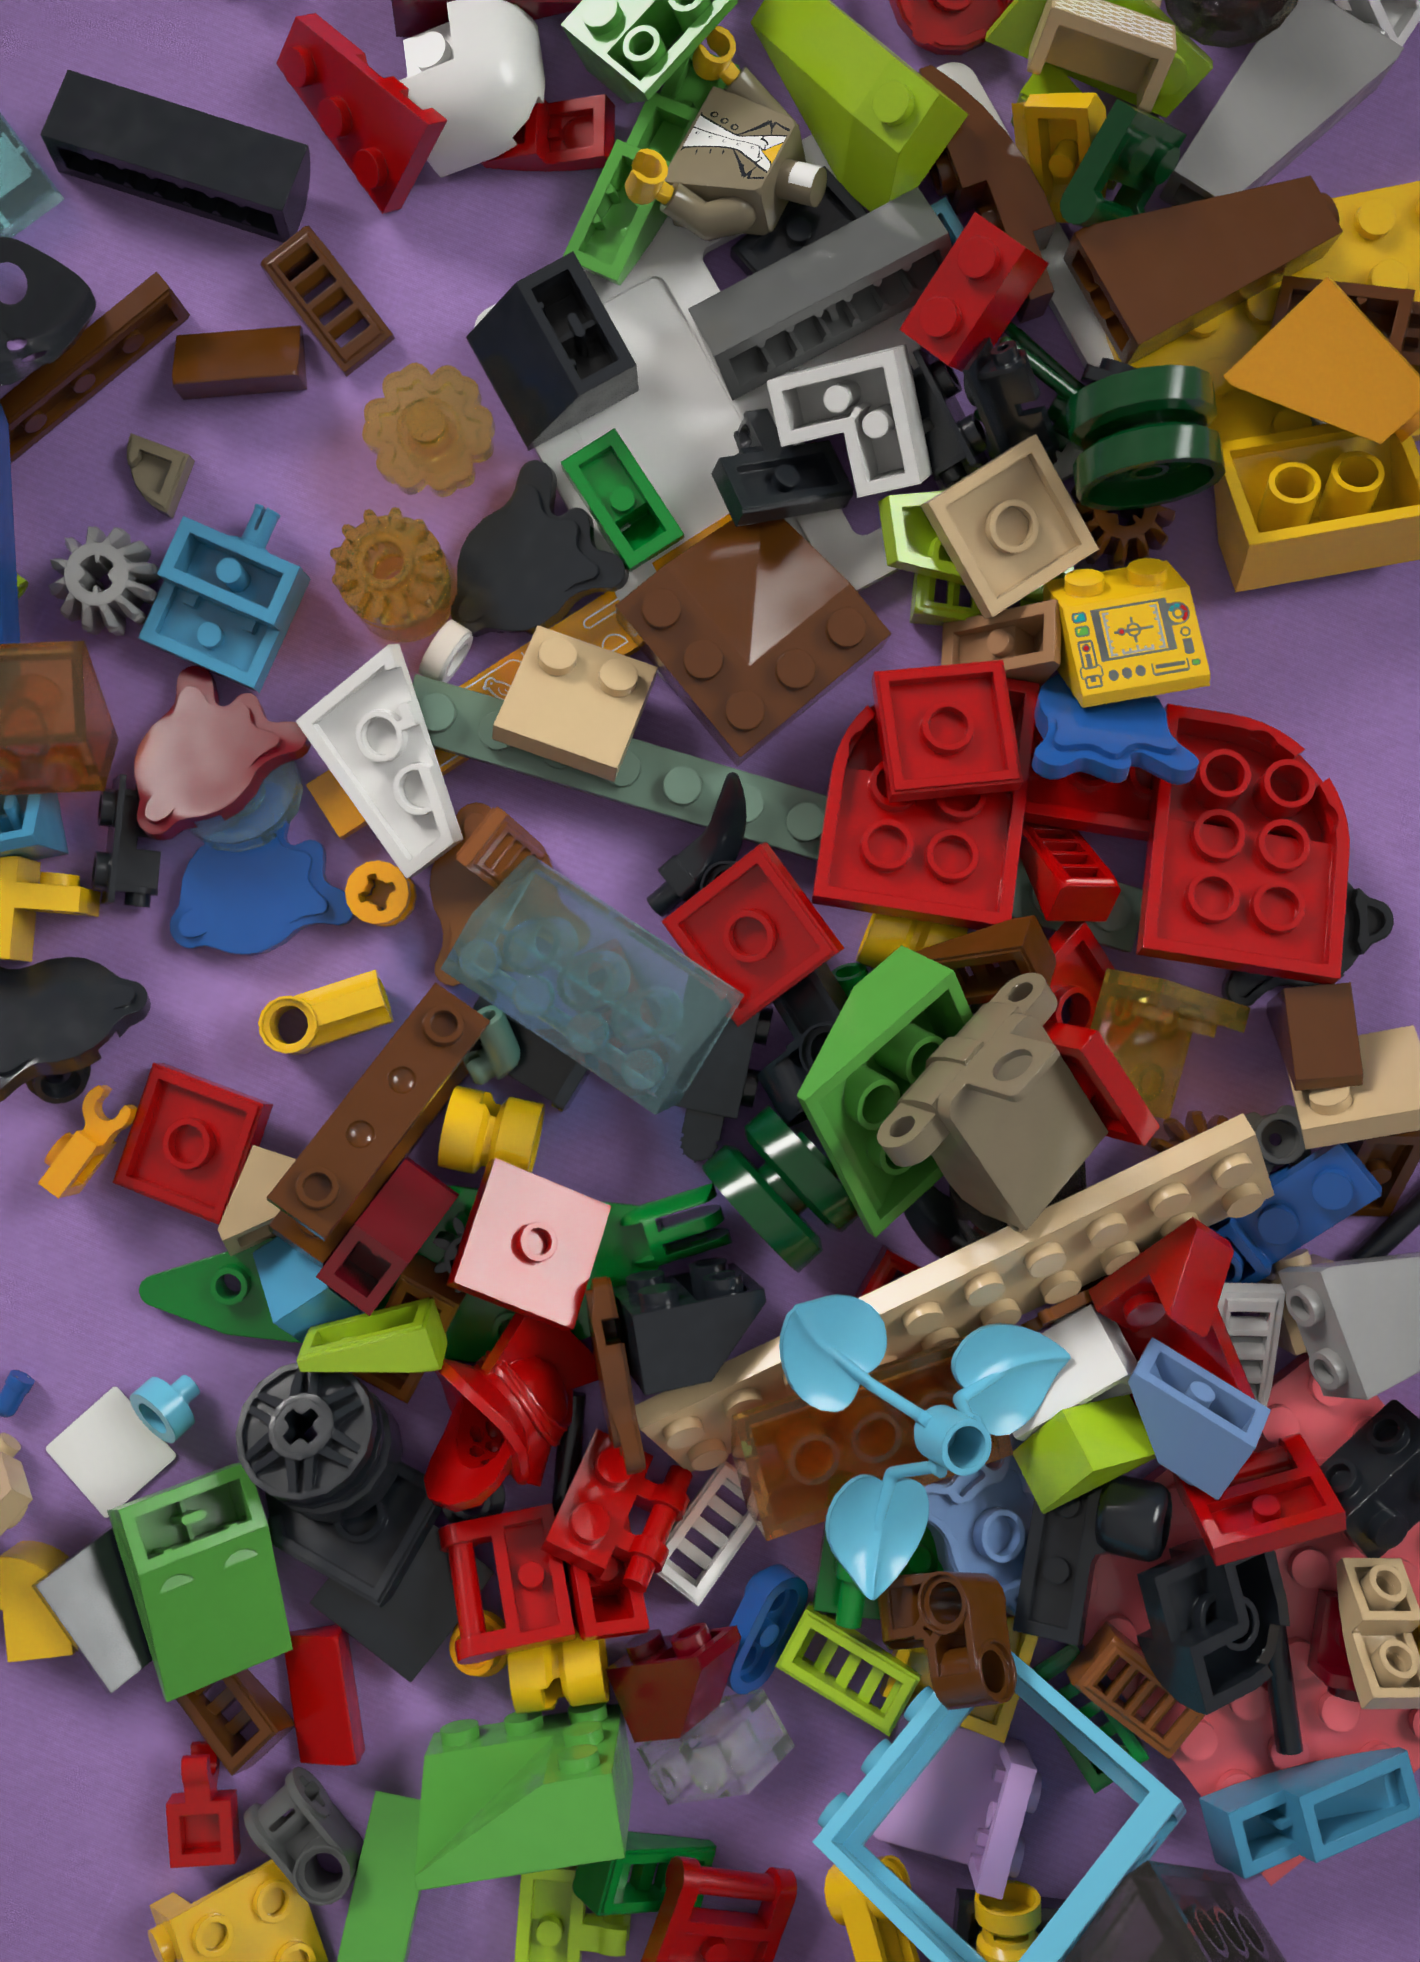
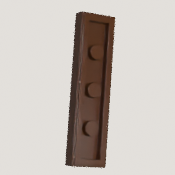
(92, 363)

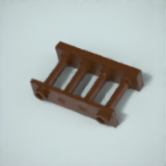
(376, 1126)

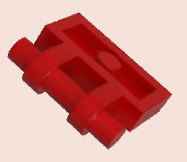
(597, 1506)

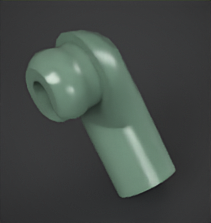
(498, 1049)

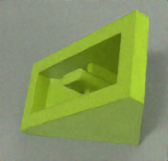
(1083, 1450)

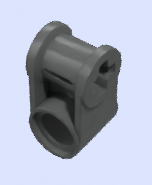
(306, 1831)

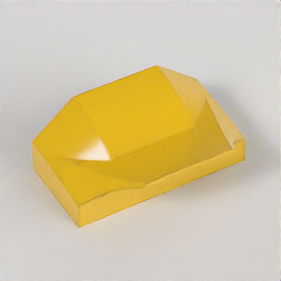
(1055, 136)

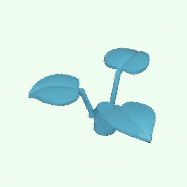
(1003, 1377)

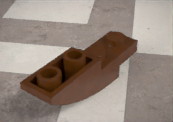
(991, 175)

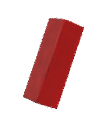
(324, 1697)

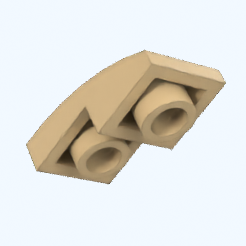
(1377, 1630)

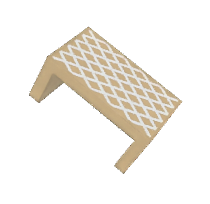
(1105, 45)

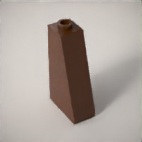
(1192, 261)

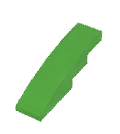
(612, 227)
(384, 1886)

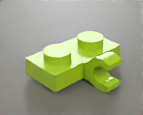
(555, 1924)

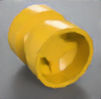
(1007, 1923)

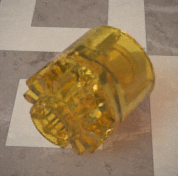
(412, 601)

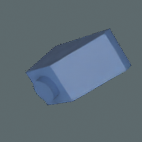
(1195, 1419)

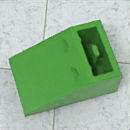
(203, 1579)

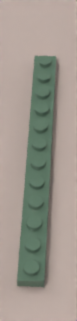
(689, 790)

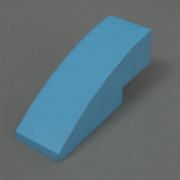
(1310, 1810)

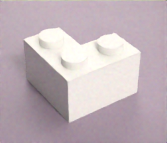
(868, 401)

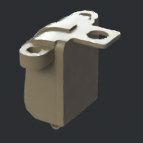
(998, 1109)

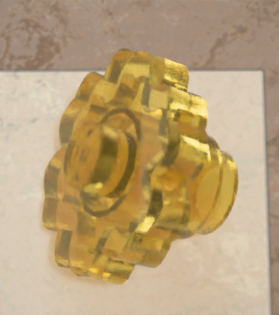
(429, 429)

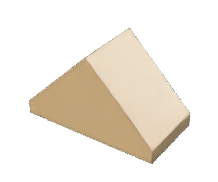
(248, 1211)

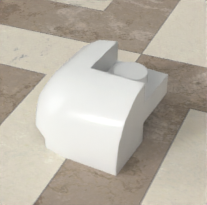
(480, 76)

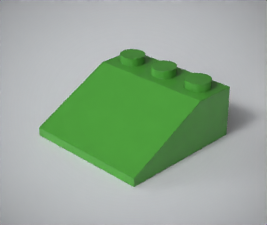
(868, 1064)

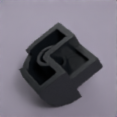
(1211, 1624)

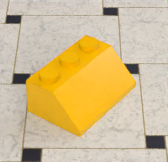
(1316, 505)

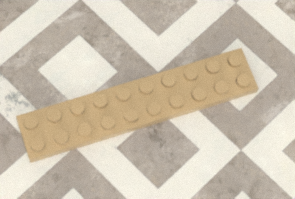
(994, 1278)

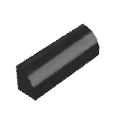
(178, 156)

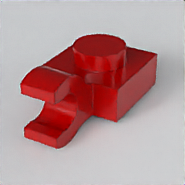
(202, 1819)

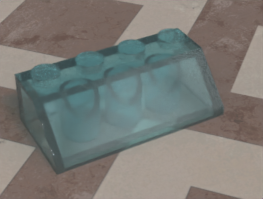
(593, 984)

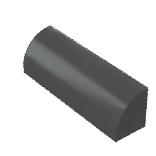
(822, 293)

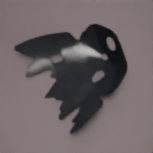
(48, 316)

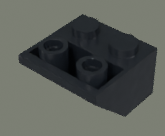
(553, 352)
(684, 1323)

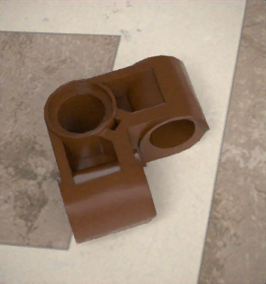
(963, 1629)

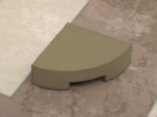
(158, 472)

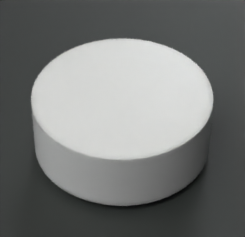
(446, 652)

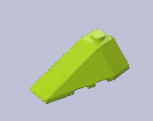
(859, 99)

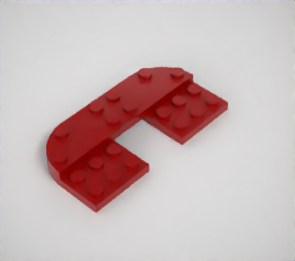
(1237, 860)

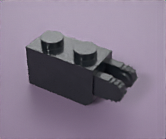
(722, 1085)

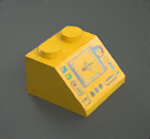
(1128, 633)

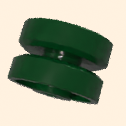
(1145, 437)
(782, 1188)

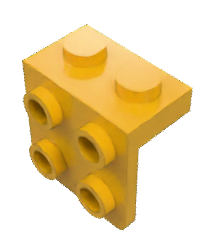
(243, 1921)

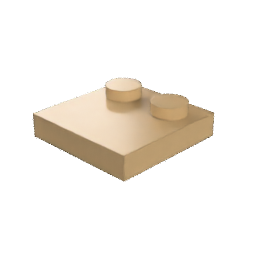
(1010, 527)
(574, 703)
(1380, 1107)

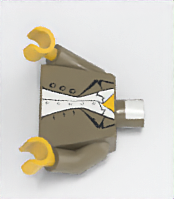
(736, 159)

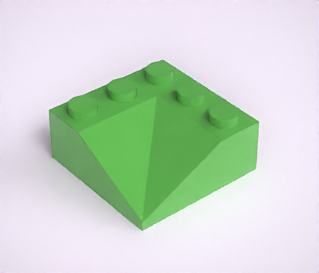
(523, 1795)

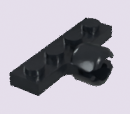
(1118, 1518)

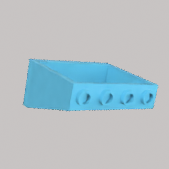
(897, 1765)

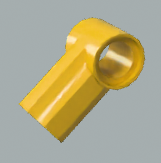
(331, 1013)

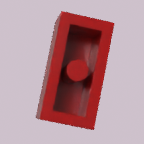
(973, 293)

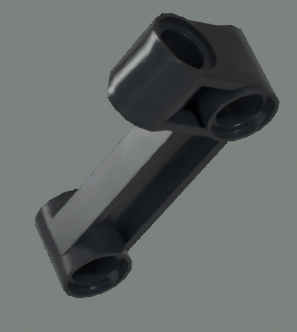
(809, 1014)

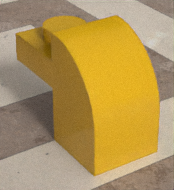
(24, 896)
(28, 1624)

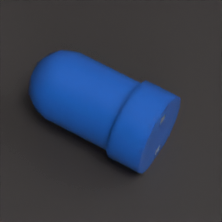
(14, 1391)

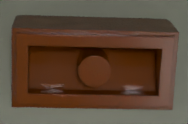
(239, 362)

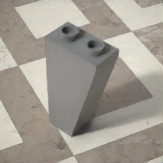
(1283, 100)
(1358, 1321)

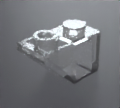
(720, 1754)

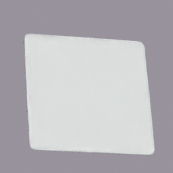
(110, 1452)

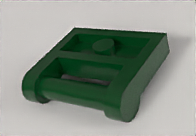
(1129, 150)

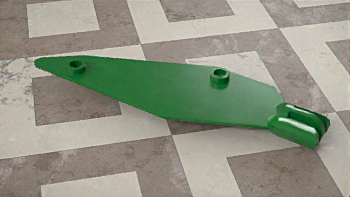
(631, 1243)

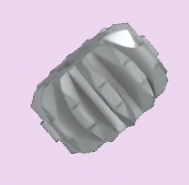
(85, 592)

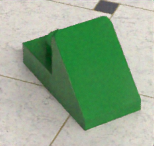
(621, 495)

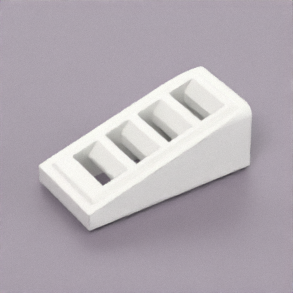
(1258, 1352)
(728, 1546)

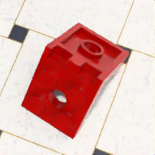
(1080, 975)

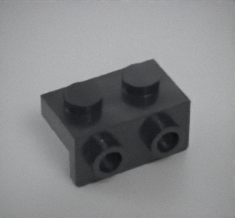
(1379, 1480)

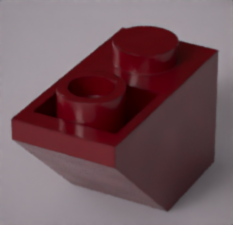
(387, 1236)
(672, 1679)

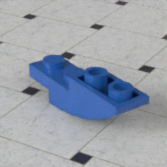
(1305, 1204)

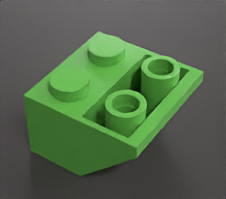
(640, 42)

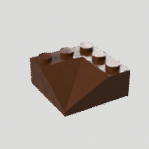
(751, 630)

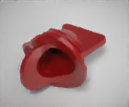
(515, 1408)

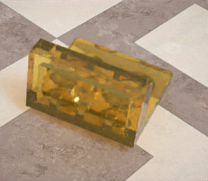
(1151, 1027)

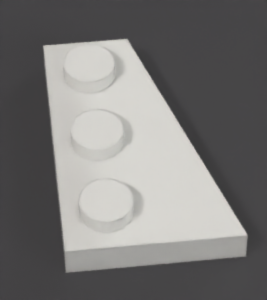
(385, 760)

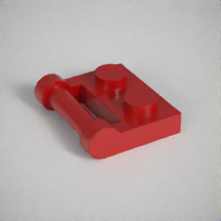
(1269, 1504)
(529, 1583)
(717, 1935)

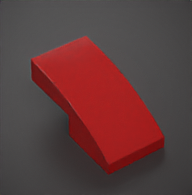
(562, 137)

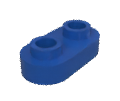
(765, 1622)

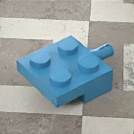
(225, 599)

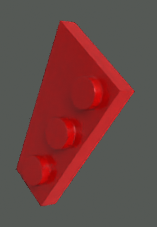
(362, 113)

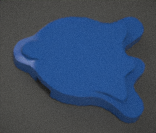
(1106, 738)
(256, 896)

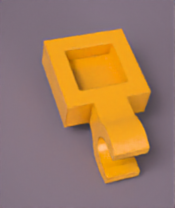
(79, 1155)

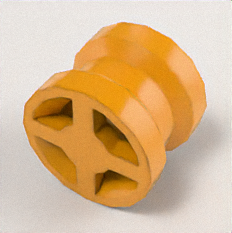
(396, 901)

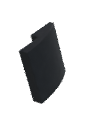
(413, 1621)

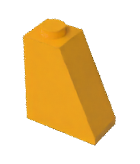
(1334, 368)

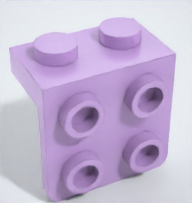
(969, 1807)

